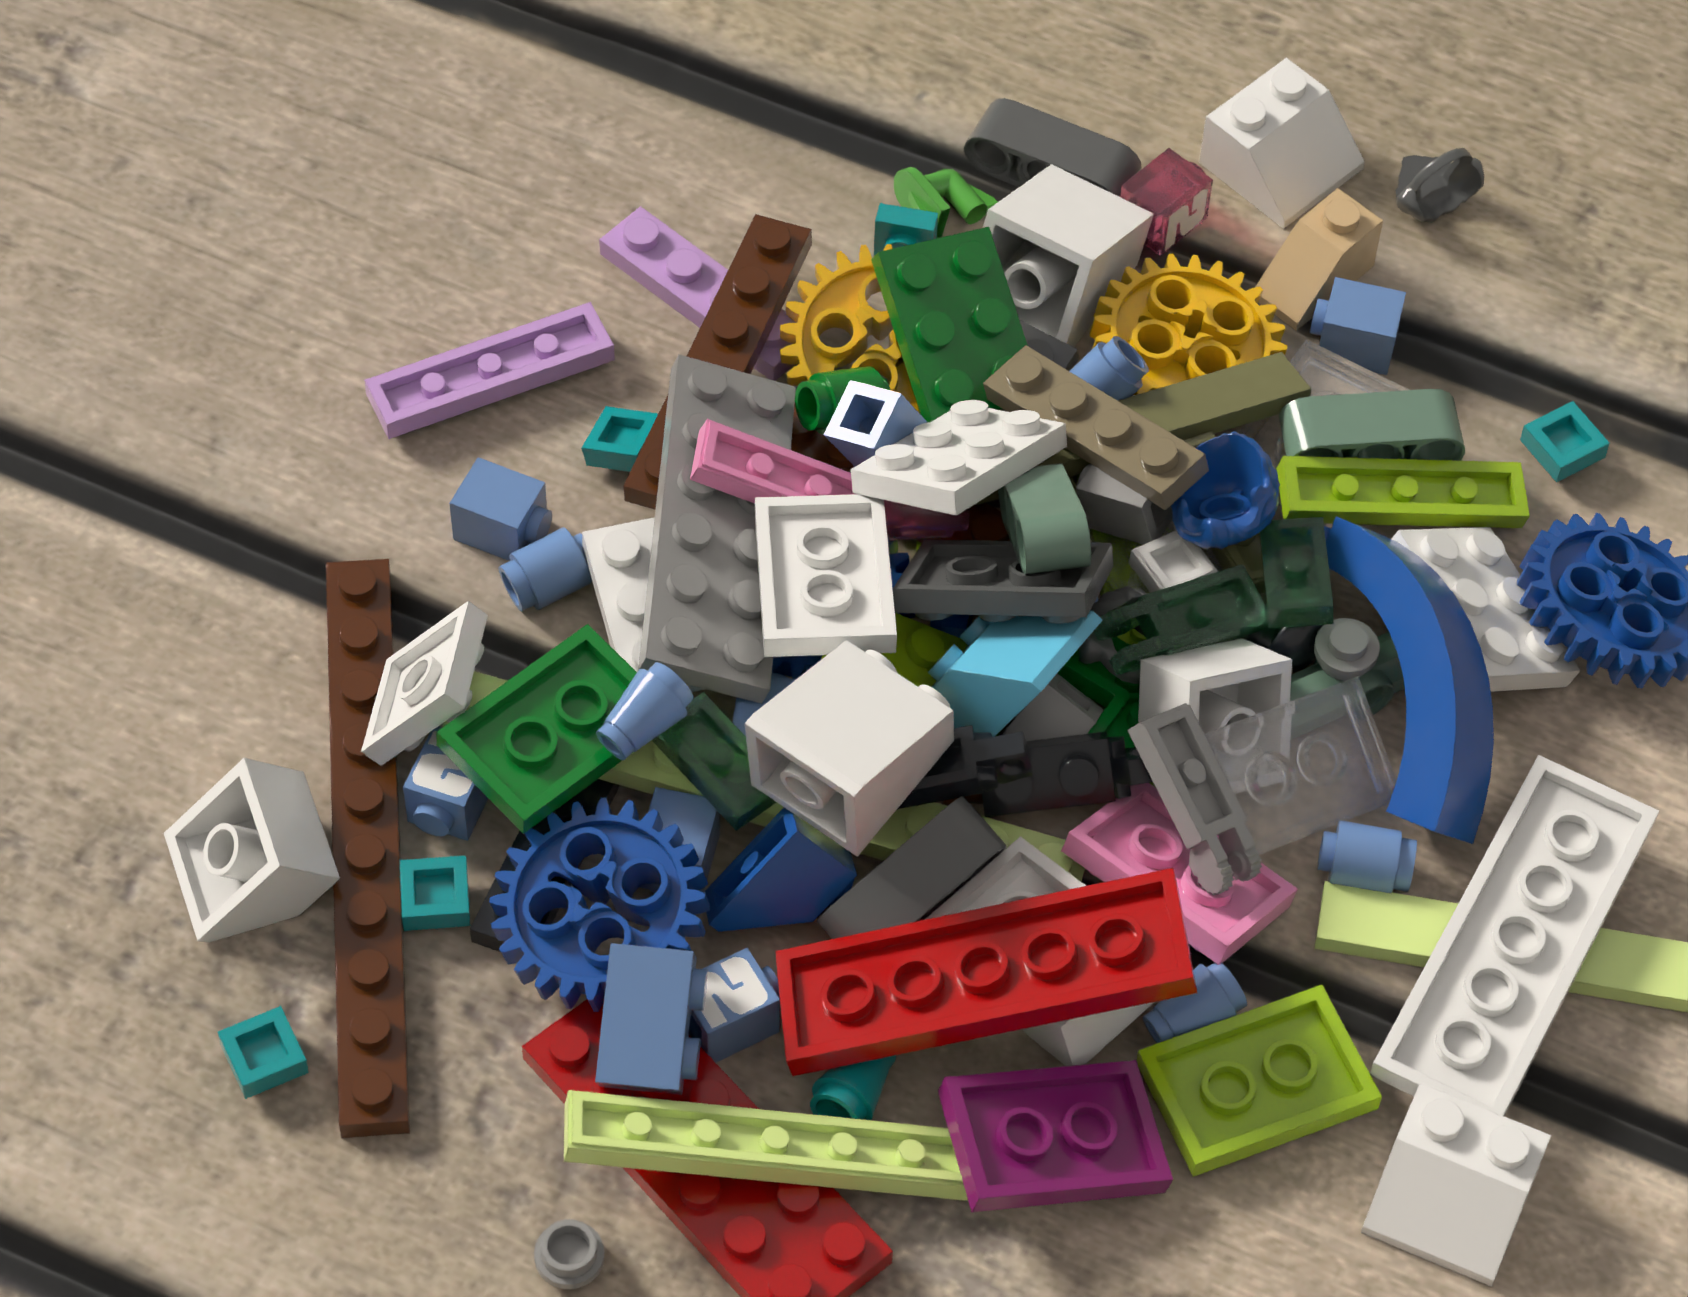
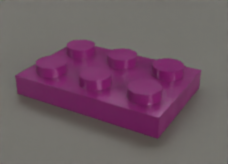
(1054, 1135)

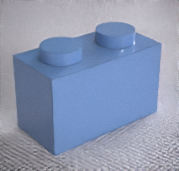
(648, 1019)

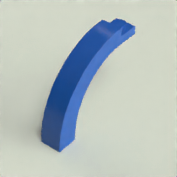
(1444, 676)

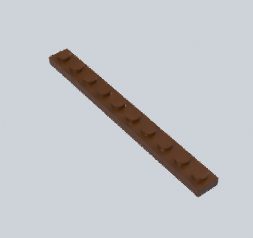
(367, 858)

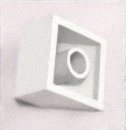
(1281, 143)
(1217, 681)
(251, 851)
(1455, 1184)

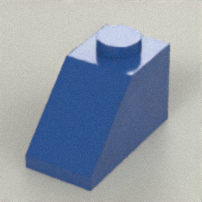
(780, 878)

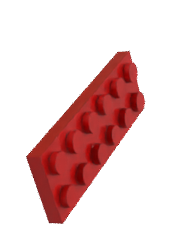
(984, 972)
(752, 1232)

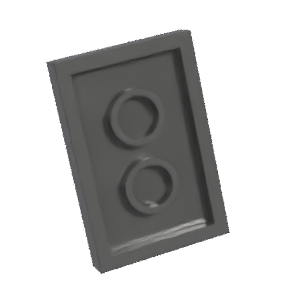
(990, 583)

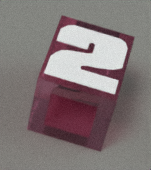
(1175, 193)

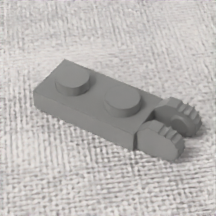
(1197, 798)

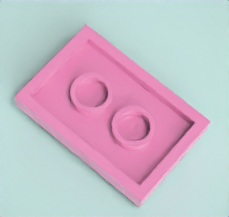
(1140, 838)

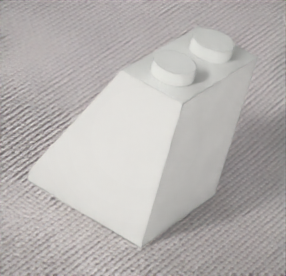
(1063, 247)
(847, 743)

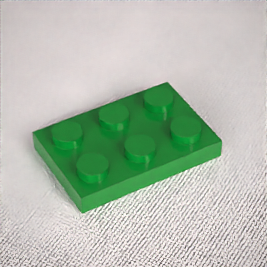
(950, 316)
(536, 734)

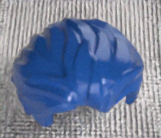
(1232, 498)

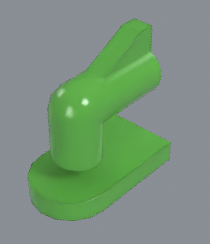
(926, 194)

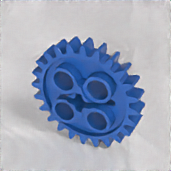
(1610, 598)
(633, 856)

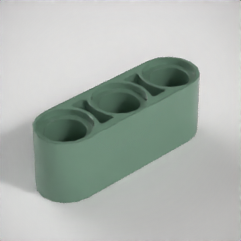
(1374, 425)
(1045, 520)

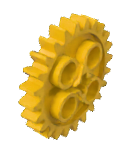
(843, 304)
(1187, 320)

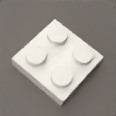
(425, 684)

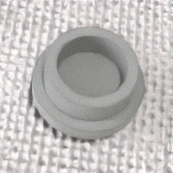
(1346, 648)
(569, 1254)

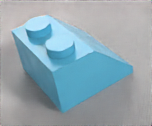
(1005, 667)

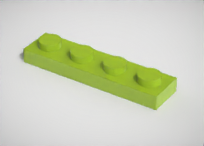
(1404, 491)

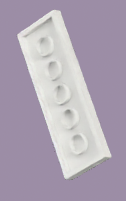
(1516, 939)

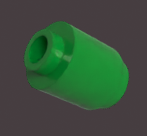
(821, 394)

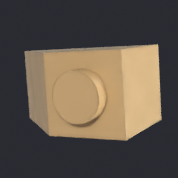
(1326, 243)

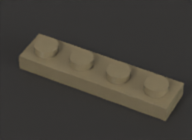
(1099, 427)

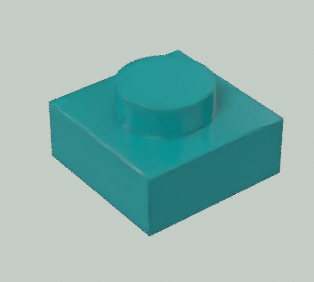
(903, 226)
(617, 438)
(1564, 441)
(434, 893)
(263, 1052)

